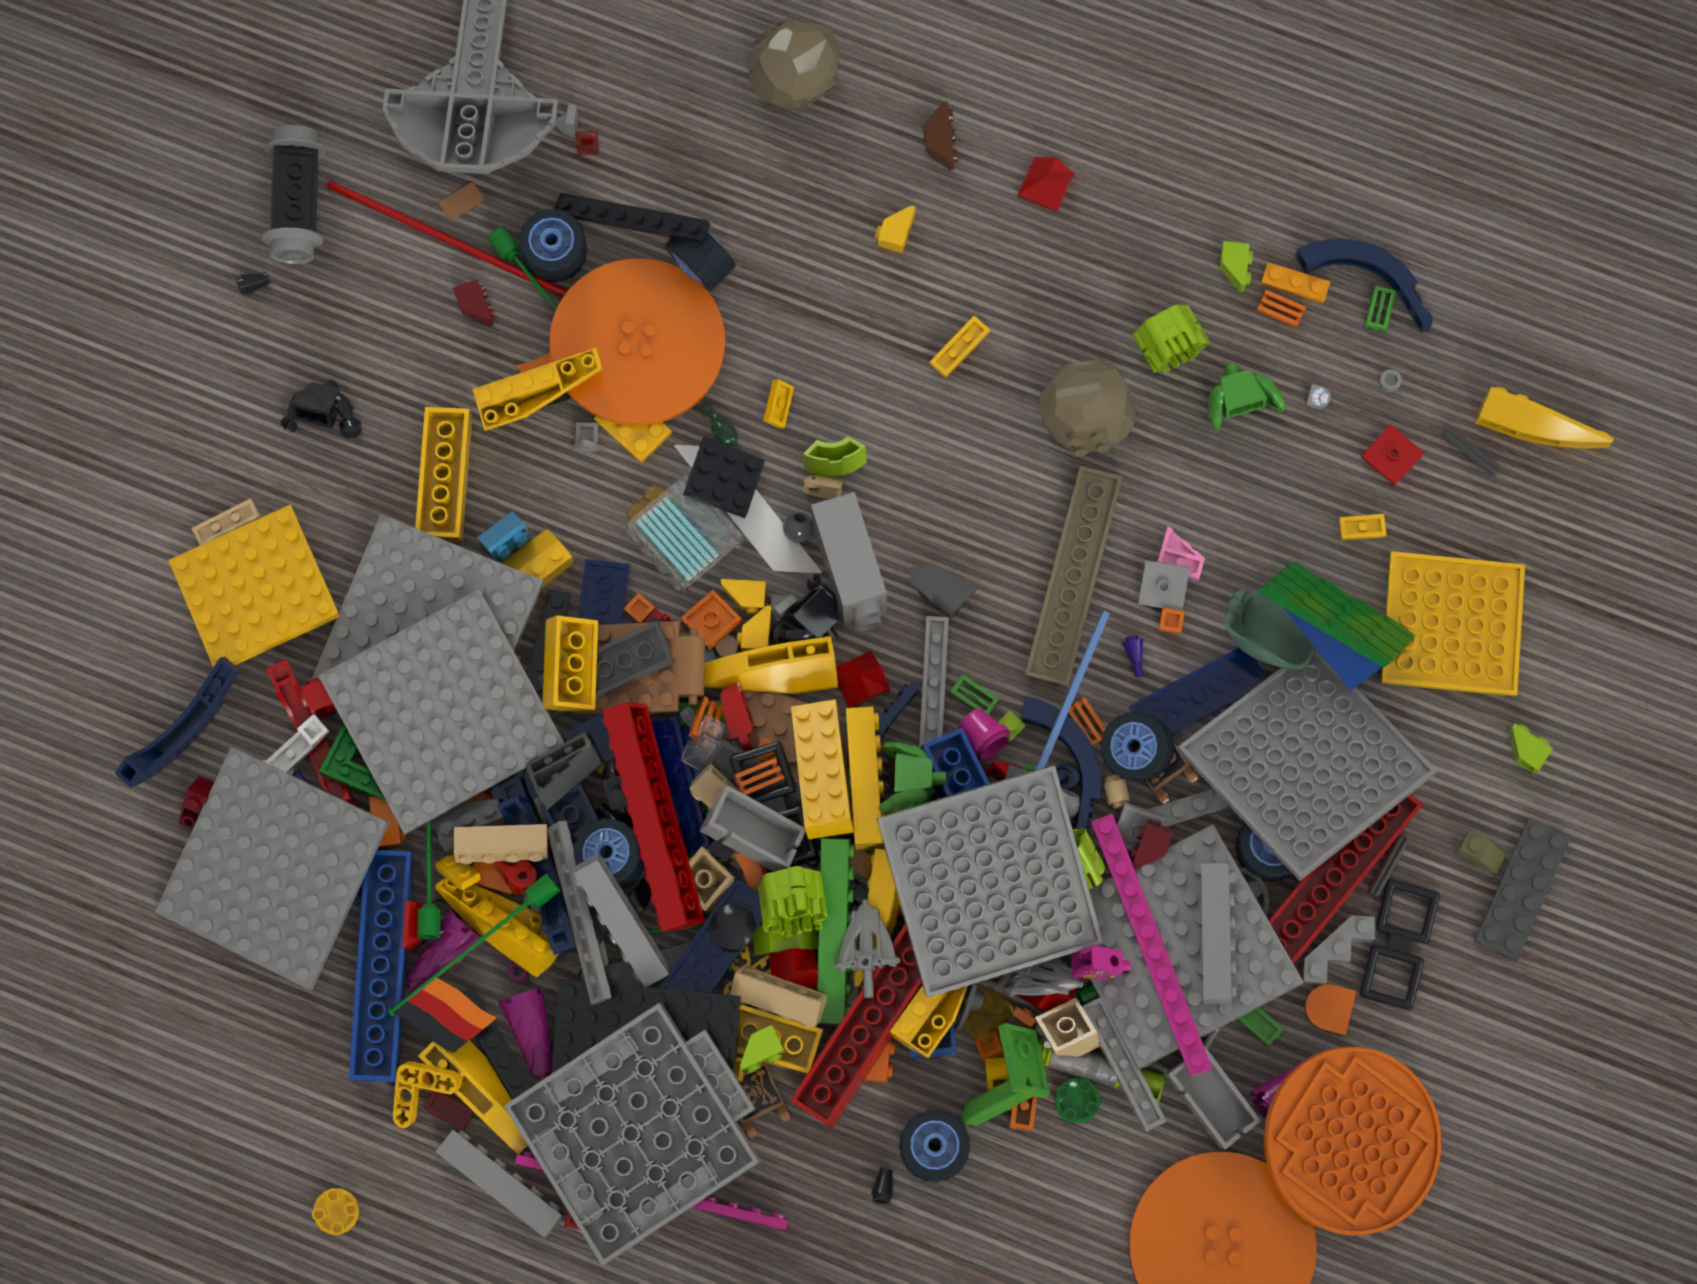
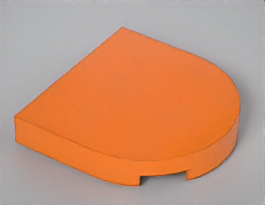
(1330, 1008)

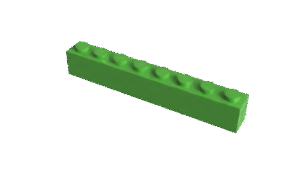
(837, 878)

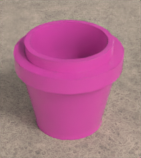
(984, 734)

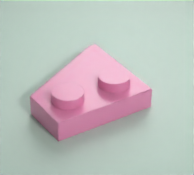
(1179, 552)

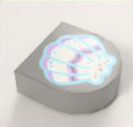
(1318, 397)

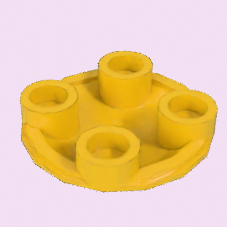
(335, 1211)

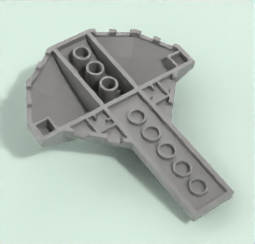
(473, 109)

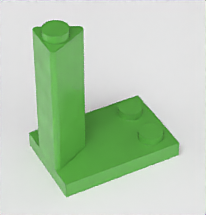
(1025, 1074)

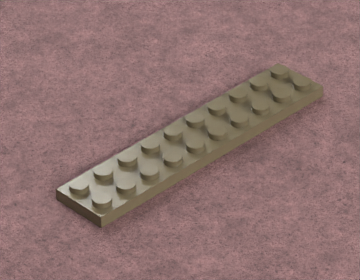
(1073, 576)

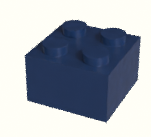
(574, 808)

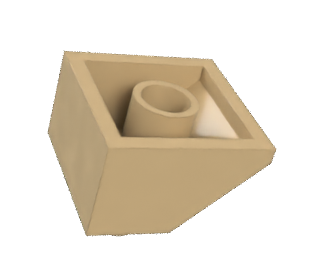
(710, 878)
(1068, 1029)

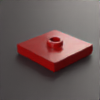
(1392, 455)

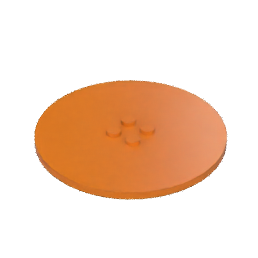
(653, 335)
(1352, 1141)
(1219, 1224)

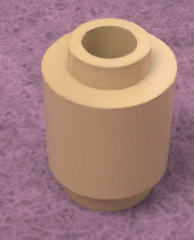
(1116, 792)

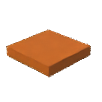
(712, 619)

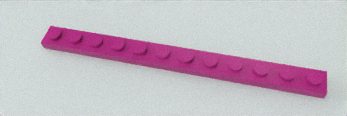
(1151, 946)
(708, 1204)

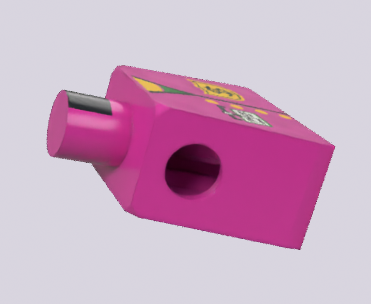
(1099, 963)

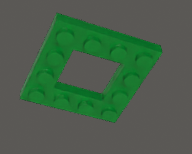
(340, 768)

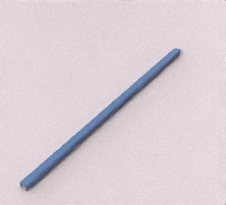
(1072, 690)

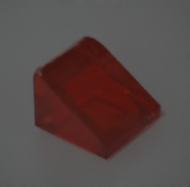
(587, 143)

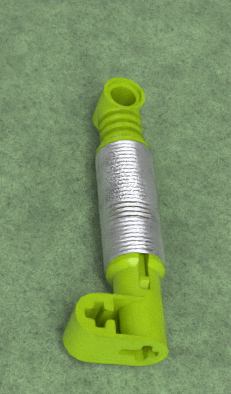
(1095, 1068)

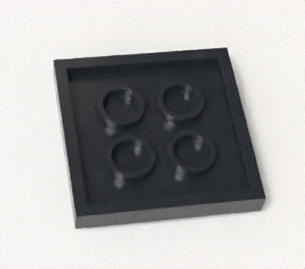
(723, 477)

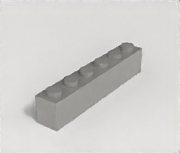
(621, 920)
(1216, 934)
(500, 1184)

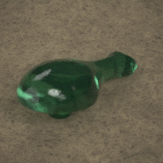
(720, 427)

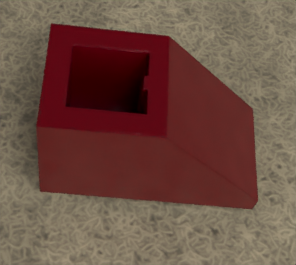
(472, 302)
(194, 800)
(1153, 844)

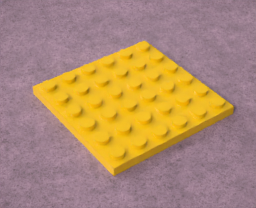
(254, 587)
(1462, 621)

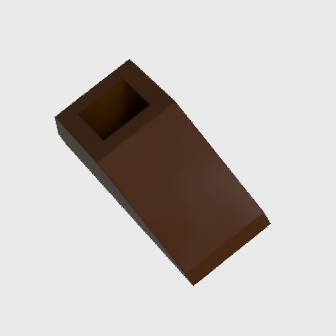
(939, 137)

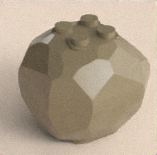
(794, 64)
(1087, 407)

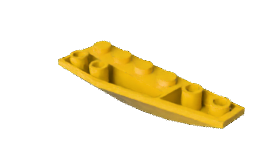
(533, 389)
(1536, 423)
(777, 668)
(881, 896)
(518, 939)
(927, 1020)
(479, 1089)

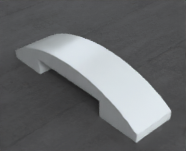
(299, 745)

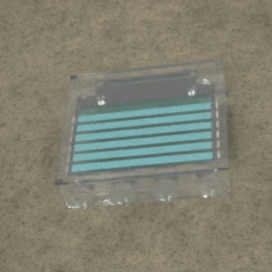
(683, 535)

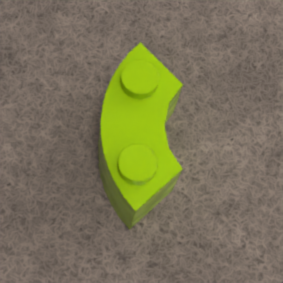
(835, 458)
(768, 943)

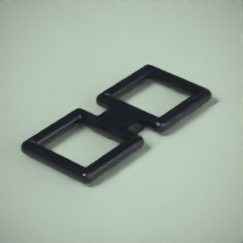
(774, 798)
(1399, 944)

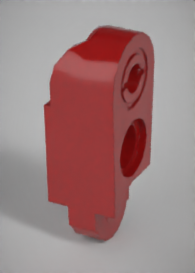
(738, 715)
(512, 873)

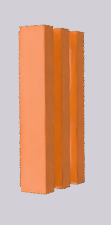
(1282, 300)
(1077, 706)
(711, 707)
(776, 769)

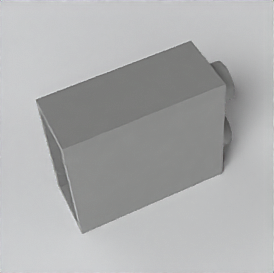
(850, 561)

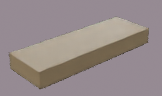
(226, 521)

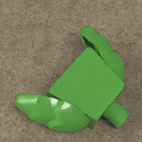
(1242, 394)
(912, 777)

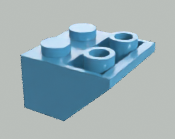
(504, 537)

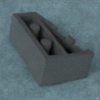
(563, 768)
(467, 815)

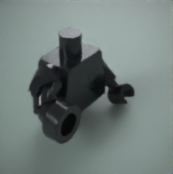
(320, 406)
(811, 615)
(612, 785)

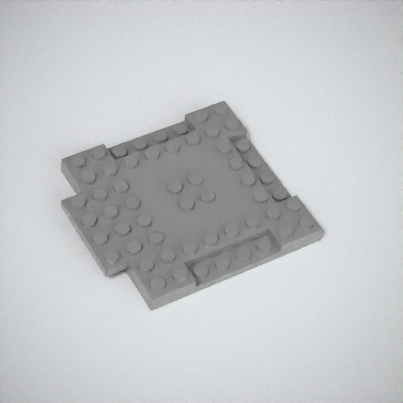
(637, 1130)

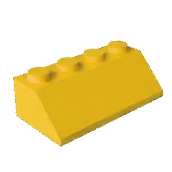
(542, 558)
(570, 664)

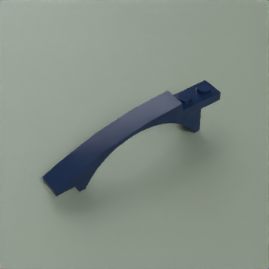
(555, 918)

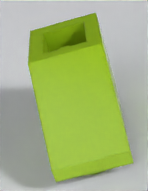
(1235, 262)
(1527, 749)
(760, 1048)

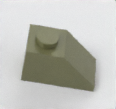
(1480, 852)

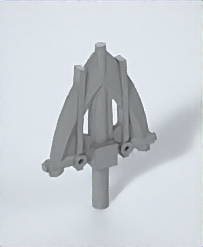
(865, 923)
(1056, 982)

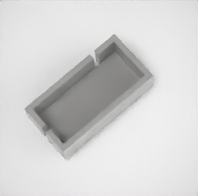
(753, 829)
(1214, 1102)

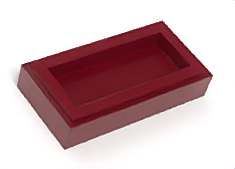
(449, 1110)

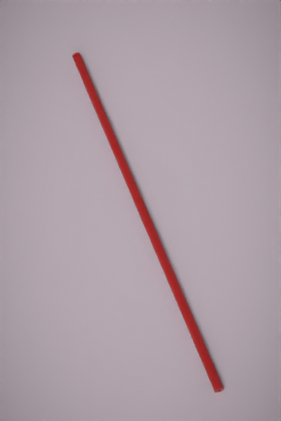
(443, 237)

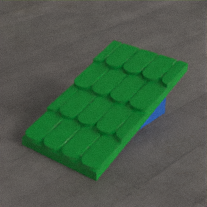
(1342, 628)

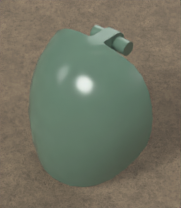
(1266, 631)

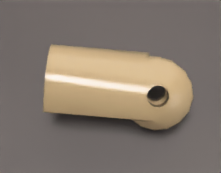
(822, 486)

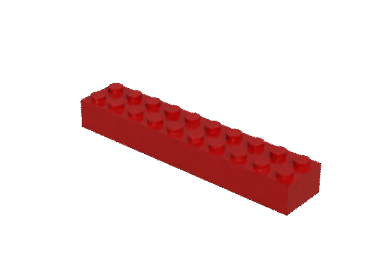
(653, 817)
(1332, 882)
(860, 1038)

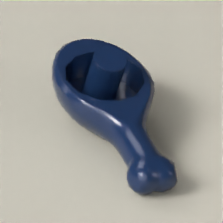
(1068, 776)

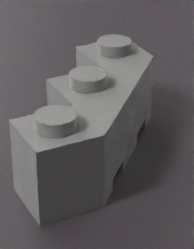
(1336, 948)

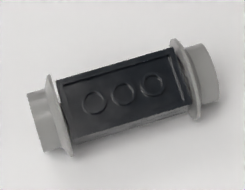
(293, 194)

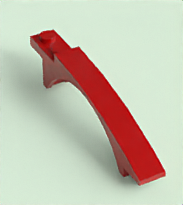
(294, 702)

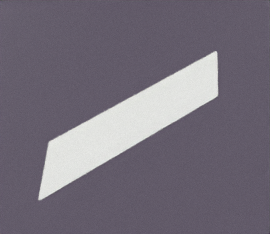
(765, 531)

